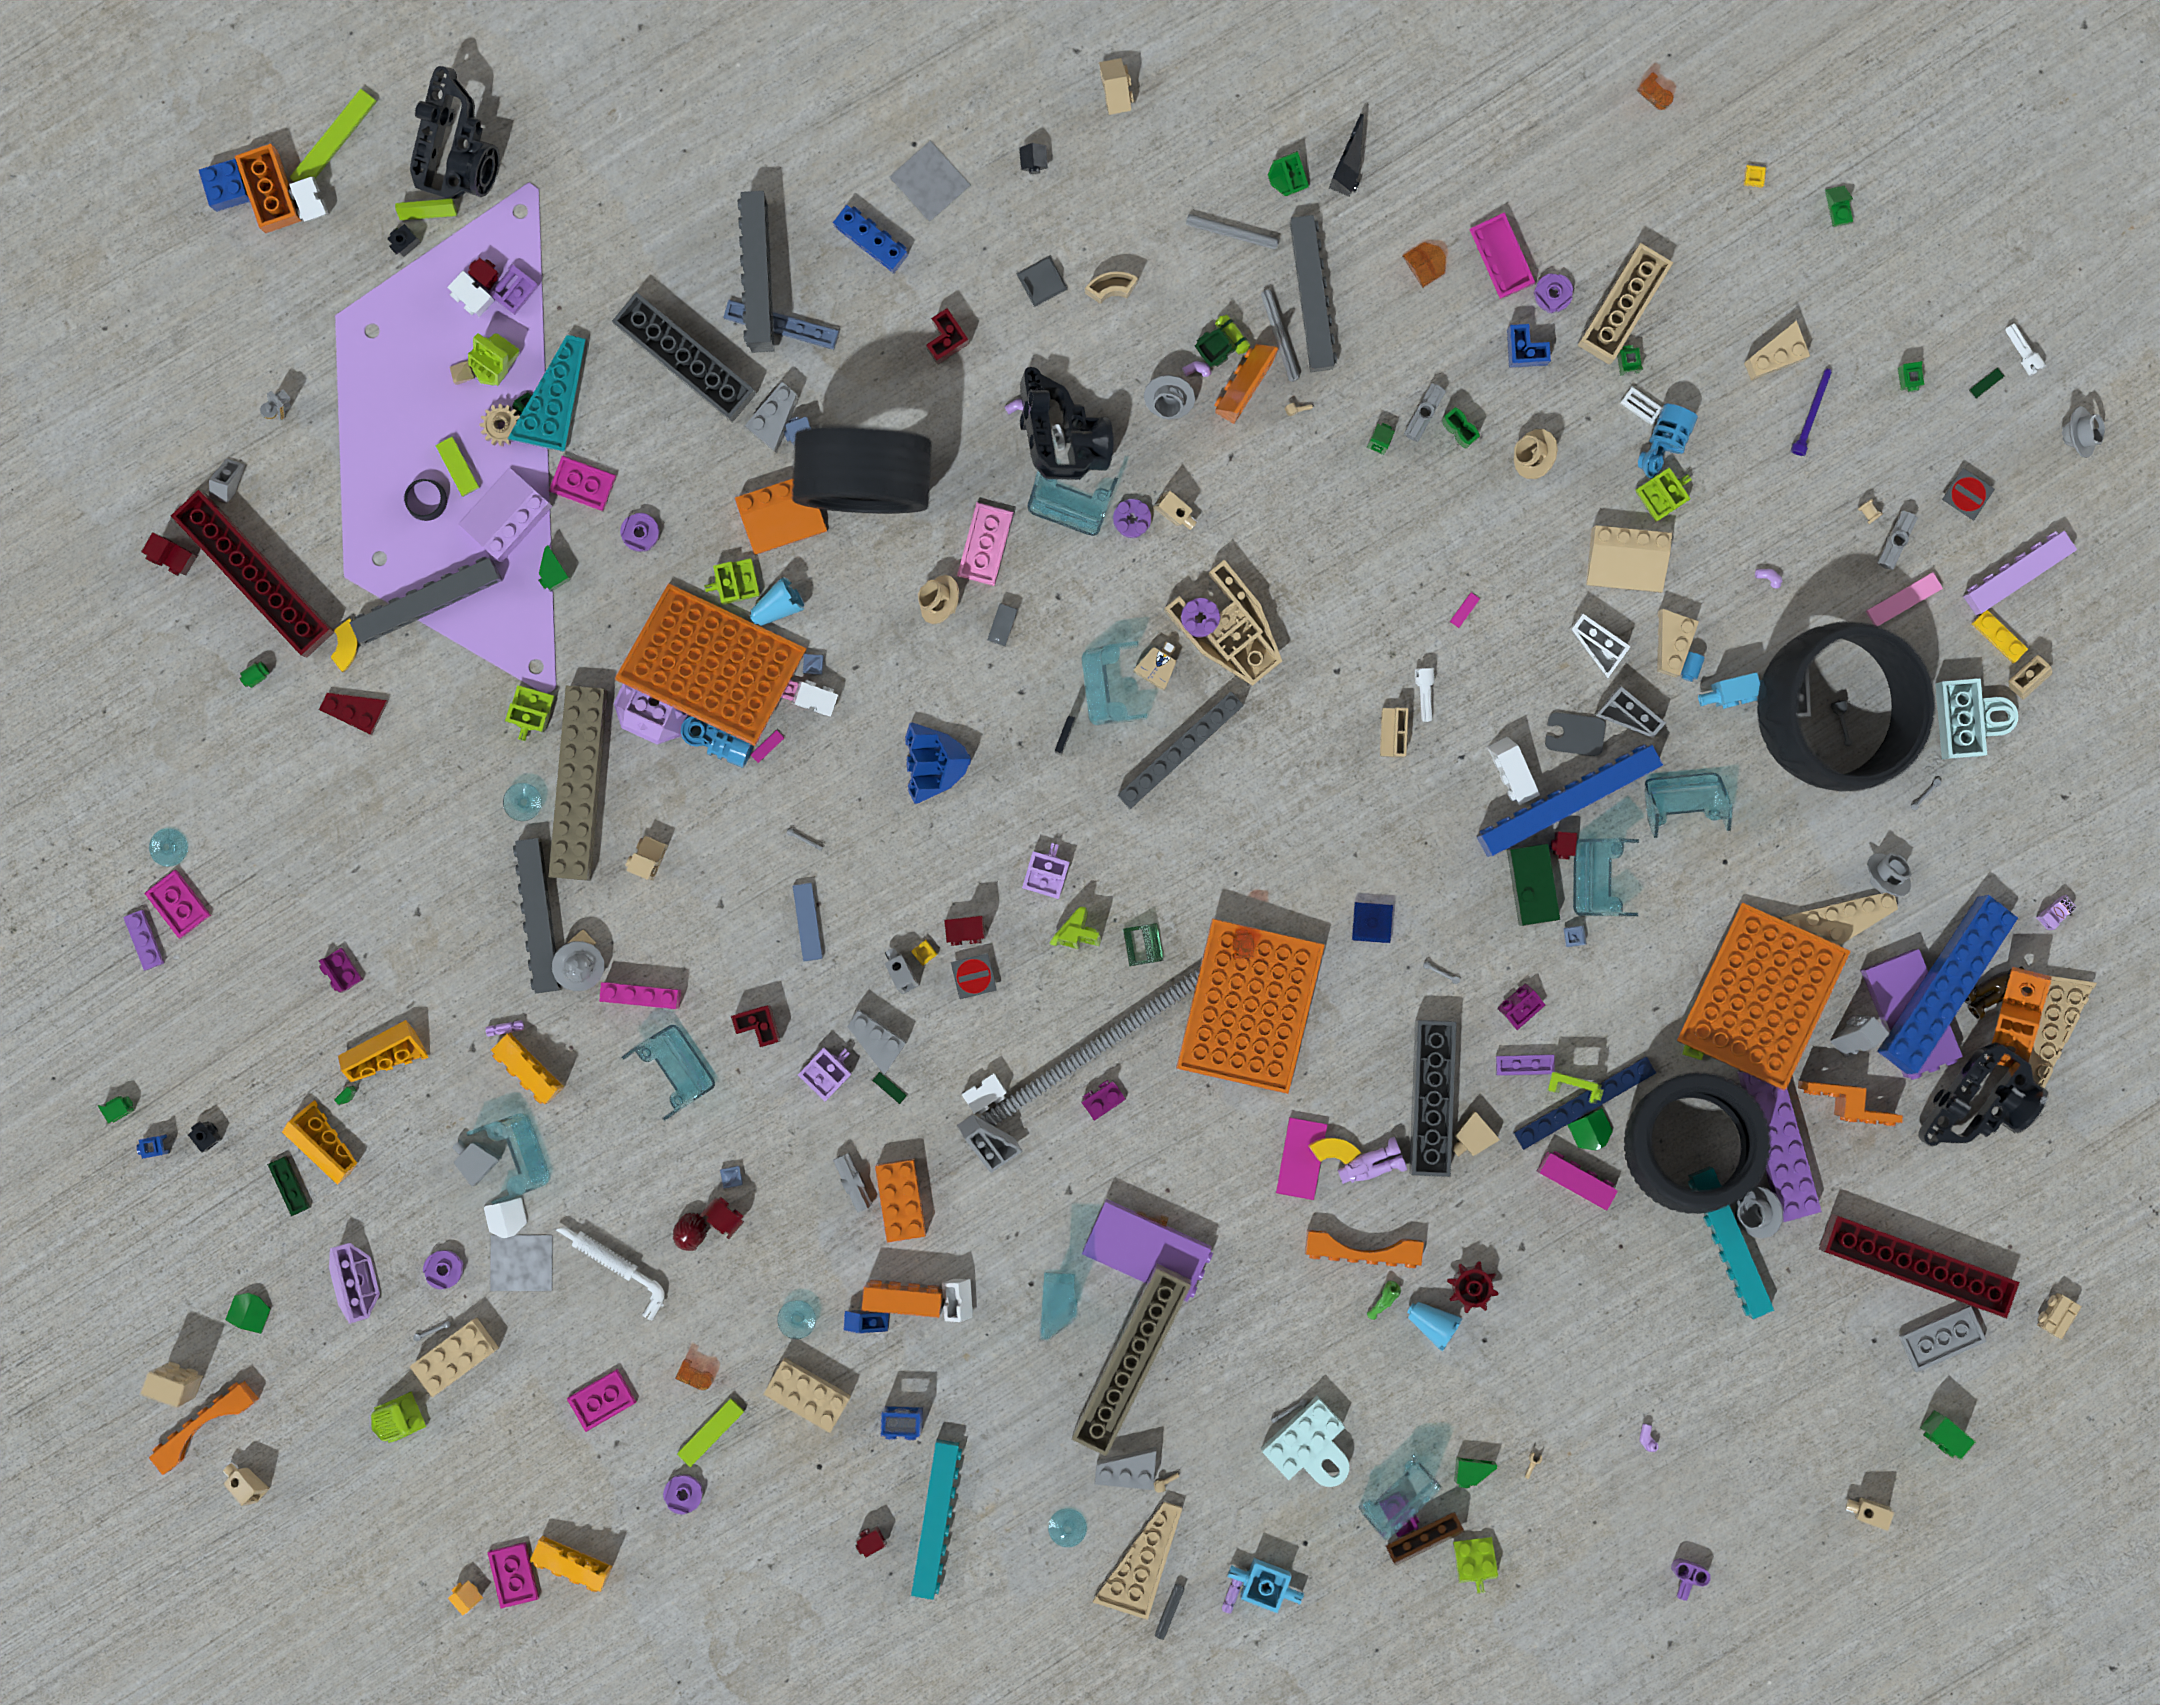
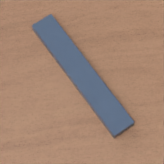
(789, 327)

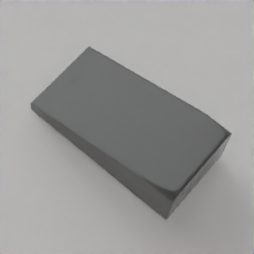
(1002, 624)

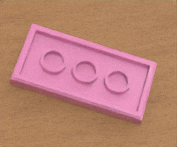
(985, 544)

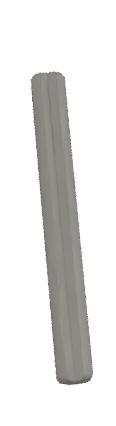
(1232, 231)
(1280, 335)

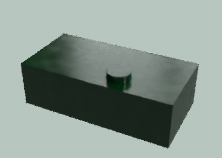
(1533, 885)

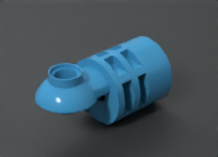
(1669, 435)
(718, 742)

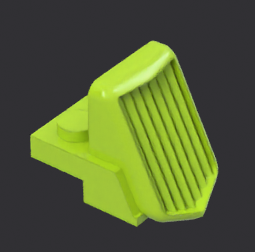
(491, 358)
(1073, 931)
(397, 1418)

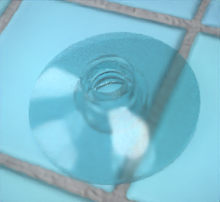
(513, 798)
(177, 847)
(789, 1326)
(1070, 1518)

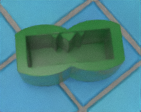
(1457, 424)

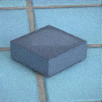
(813, 664)
(1575, 936)
(731, 1177)

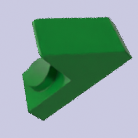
(1839, 205)

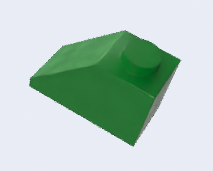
(1381, 438)
(551, 571)
(1472, 1471)

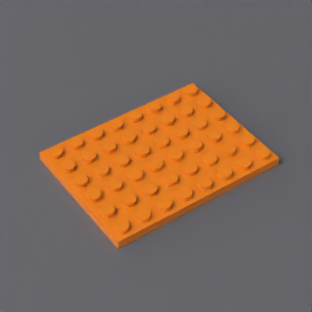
(711, 664)
(1763, 996)
(1250, 1010)

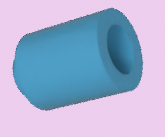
(1692, 666)

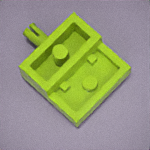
(1663, 494)
(735, 581)
(529, 710)
(1475, 1561)

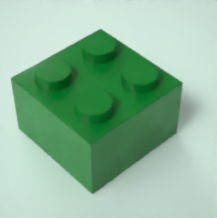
(1947, 1435)

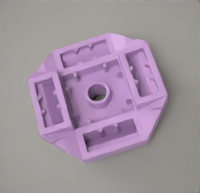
(652, 723)

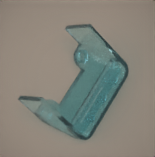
(1069, 506)
(1099, 707)
(1687, 795)
(1593, 877)
(679, 1065)
(524, 1151)
(1057, 1304)
(1401, 1499)

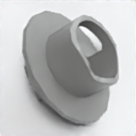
(1169, 397)
(2082, 433)
(1889, 874)
(578, 966)
(1761, 1222)

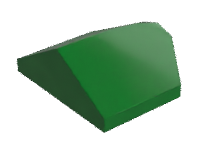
(1288, 174)
(1591, 1130)
(248, 1312)

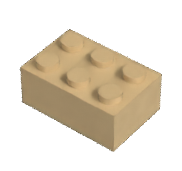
(172, 1384)

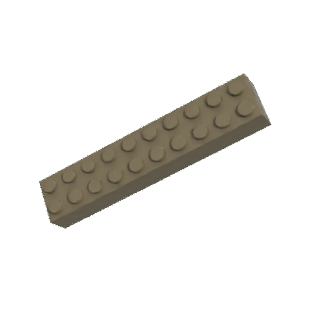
(578, 783)
(1131, 1359)

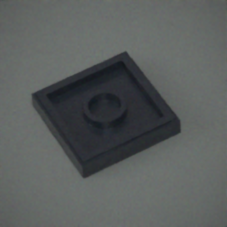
(1064, 735)

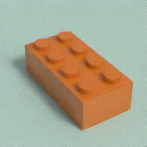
(267, 188)
(900, 1200)
(902, 1299)

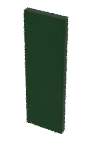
(1986, 383)
(891, 1089)

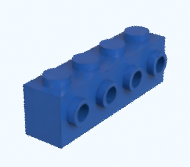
(870, 239)

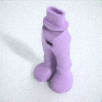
(1362, 1166)

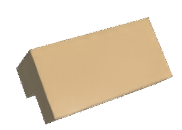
(1394, 732)

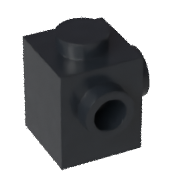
(1033, 158)
(403, 240)
(204, 1136)

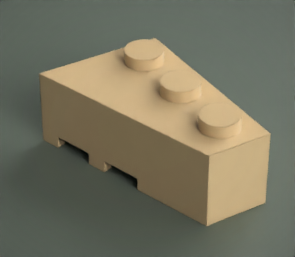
(1779, 353)
(1674, 641)

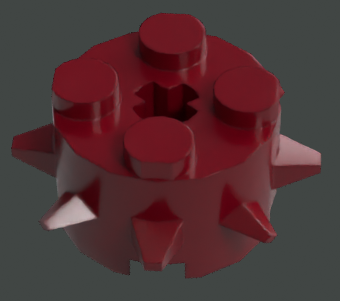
(1483, 1289)

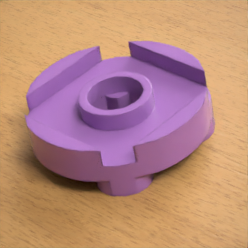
(1564, 294)
(1139, 510)
(630, 538)
(1208, 625)
(440, 1258)
(693, 1489)

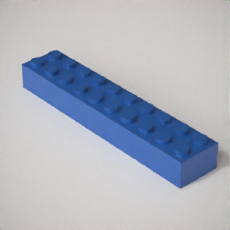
(1572, 799)
(1947, 984)

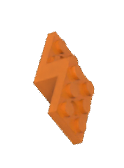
(2021, 1013)
(1850, 1103)

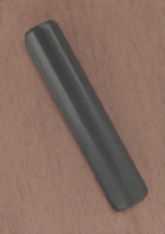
(1169, 1611)

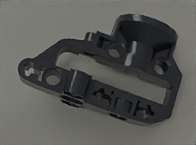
(473, 166)
(1089, 437)
(2017, 1103)

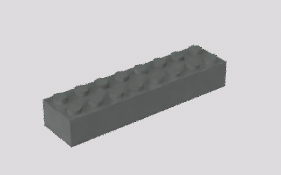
(757, 271)
(684, 357)
(1432, 1098)

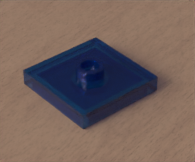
(1372, 922)

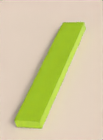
(334, 137)

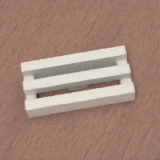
(1624, 402)
(1059, 439)

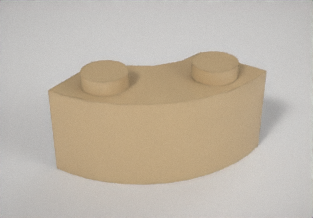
(1111, 285)

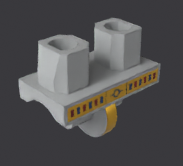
(276, 404)

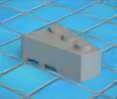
(771, 417)
(1859, 1033)
(1128, 1470)

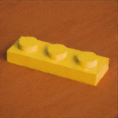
(1999, 636)

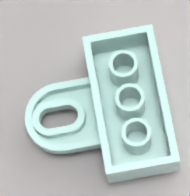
(1966, 718)
(1307, 1442)

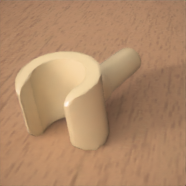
(1292, 410)
(1532, 1464)
(1159, 1485)

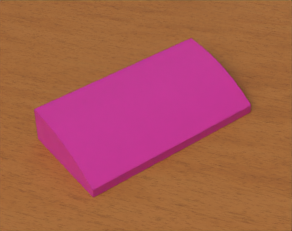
(1502, 256)

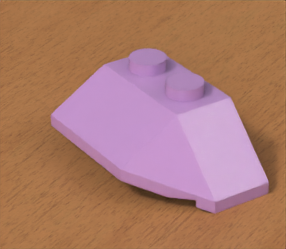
(353, 1281)

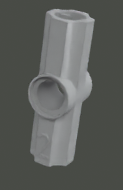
(1430, 402)
(1901, 529)
(853, 1182)

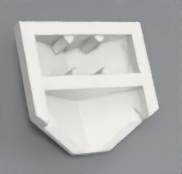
(506, 1217)

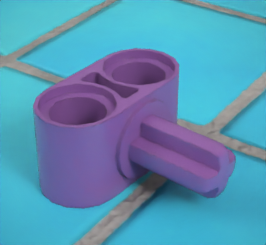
(1689, 1577)

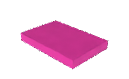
(582, 483)
(177, 904)
(601, 1400)
(513, 1575)

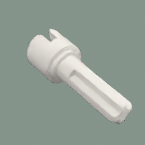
(2030, 361)
(1424, 679)

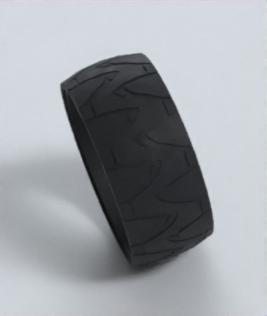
(1910, 700)

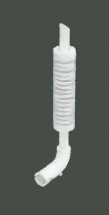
(619, 1265)

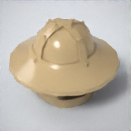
(1535, 454)
(938, 599)

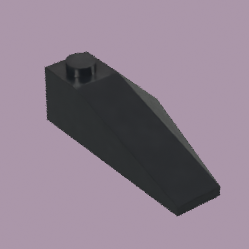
(1348, 168)

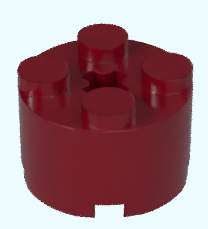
(722, 1217)

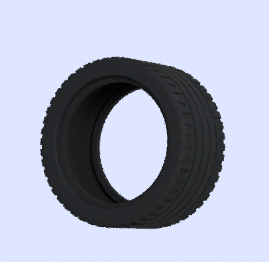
(861, 469)
(1741, 1109)

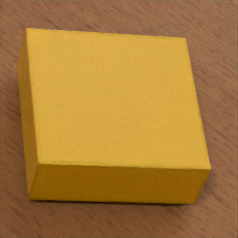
(1754, 176)
(924, 952)

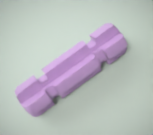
(504, 1028)
(1231, 1596)

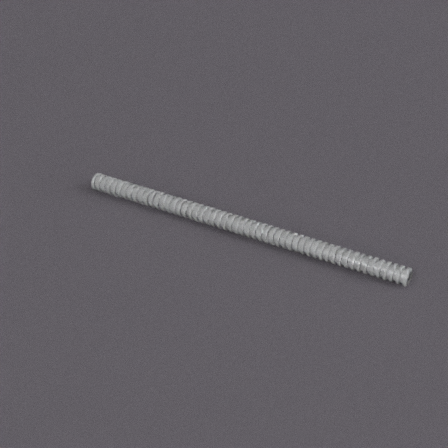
(1091, 1050)

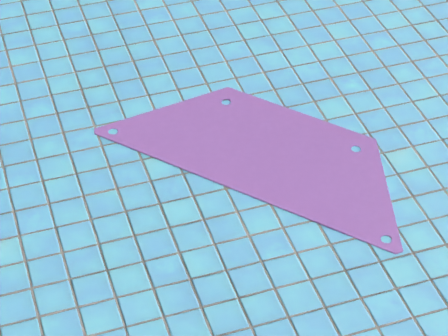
(403, 402)

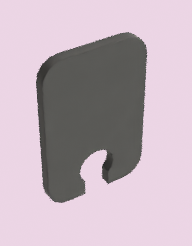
(1580, 734)

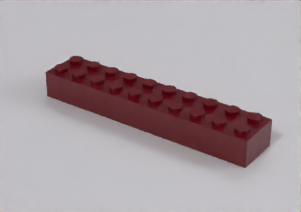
(252, 573)
(1919, 1266)

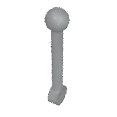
(1936, 783)
(790, 832)
(1455, 980)
(417, 1337)
(1303, 1402)

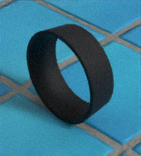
(443, 501)

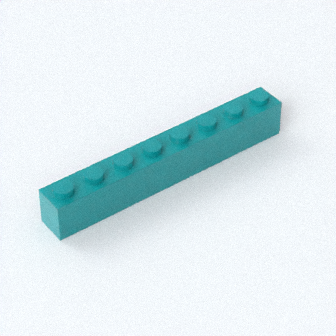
(1733, 1250)
(935, 1519)

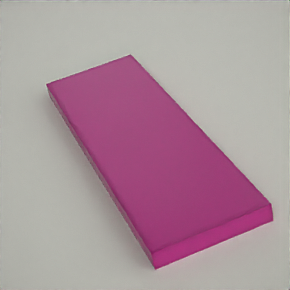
(1464, 610)
(767, 746)

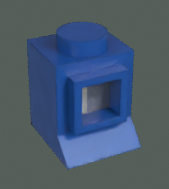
(151, 1147)

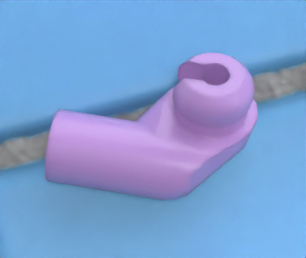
(1198, 366)
(1013, 406)
(1771, 575)
(1646, 1440)

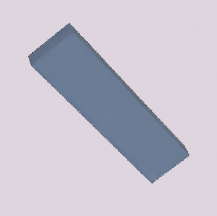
(807, 922)

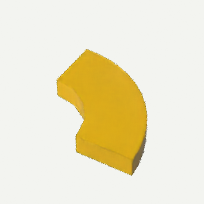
(347, 646)
(1334, 1148)

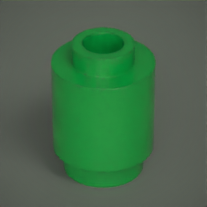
(254, 674)

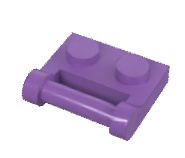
(517, 293)

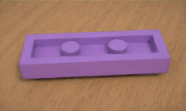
(143, 940)
(1525, 1064)

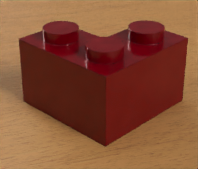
(951, 337)
(164, 551)
(964, 929)
(762, 1021)

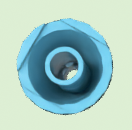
(777, 603)
(1434, 1323)

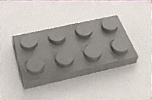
(1942, 1338)

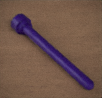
(1800, 447)

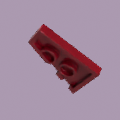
(354, 710)

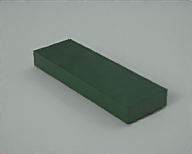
(288, 1186)

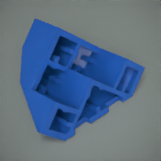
(934, 762)

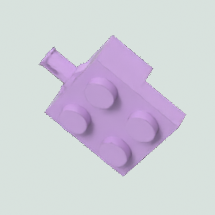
(1046, 873)
(826, 1073)

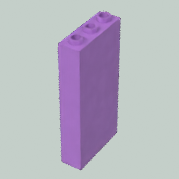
(1891, 989)
(1136, 1245)

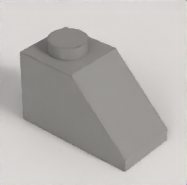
(225, 480)

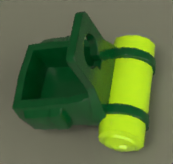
(1221, 342)

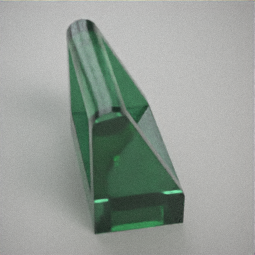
(1151, 942)

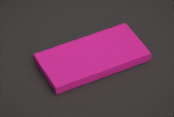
(1298, 1164)

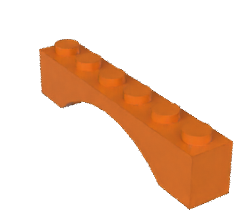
(1402, 1252)
(172, 1453)

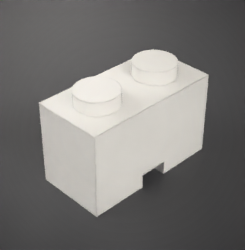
(308, 202)
(475, 299)
(821, 699)
(981, 1097)
(957, 1300)

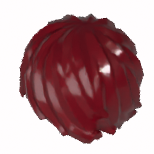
(689, 1231)

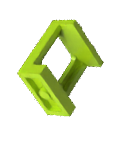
(1557, 1080)

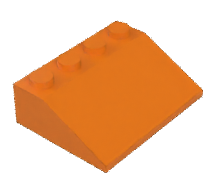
(1246, 382)
(775, 519)

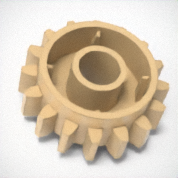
(492, 420)

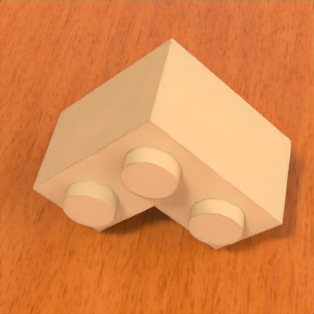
(1115, 84)
(647, 859)

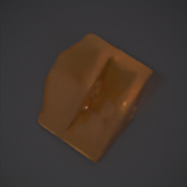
(1426, 262)

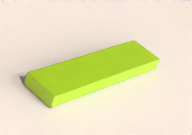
(710, 1432)

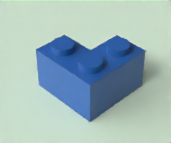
(1523, 352)

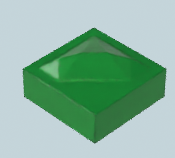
(346, 1095)

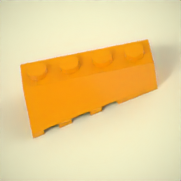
(382, 1052)
(527, 1069)
(320, 1142)
(571, 1564)

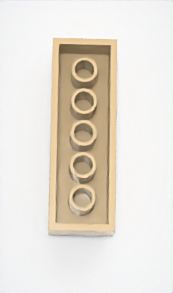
(1625, 304)

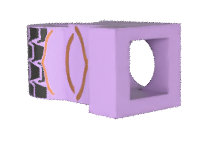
(2056, 912)

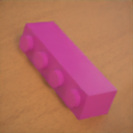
(640, 995)
(1576, 1180)

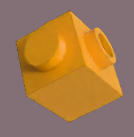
(465, 1597)

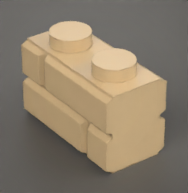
(2030, 677)
(2058, 1315)

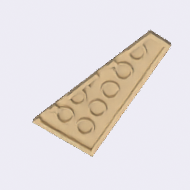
(1845, 919)
(2057, 1022)
(1138, 1574)

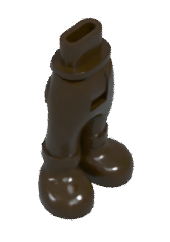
(1998, 983)

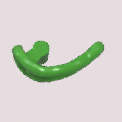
(1389, 1294)

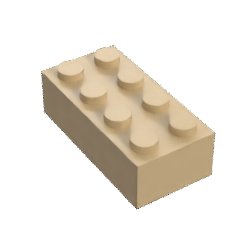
(454, 1357)
(807, 1395)

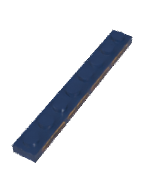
(1580, 1104)

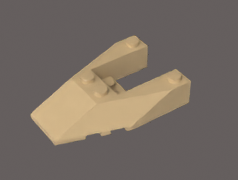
(1243, 635)

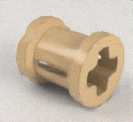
(1870, 511)

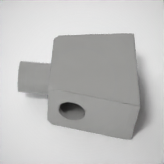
(903, 978)
(474, 1161)

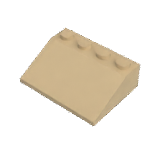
(1628, 558)

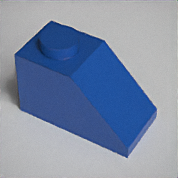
(865, 1321)

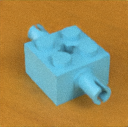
(1730, 691)
(1271, 1595)

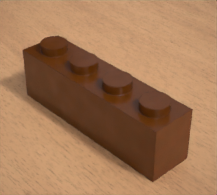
(1425, 1538)

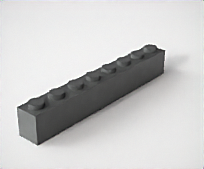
(1311, 292)
(425, 601)
(1180, 750)
(537, 913)

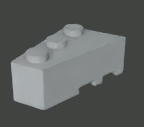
(1629, 712)
(877, 1040)
(989, 1142)

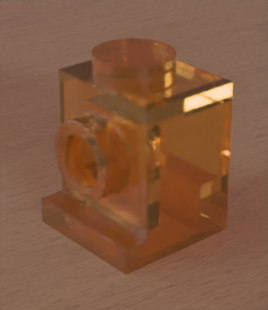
(1243, 945)

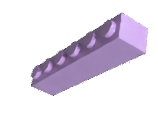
(2020, 572)

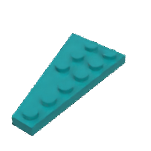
(549, 409)

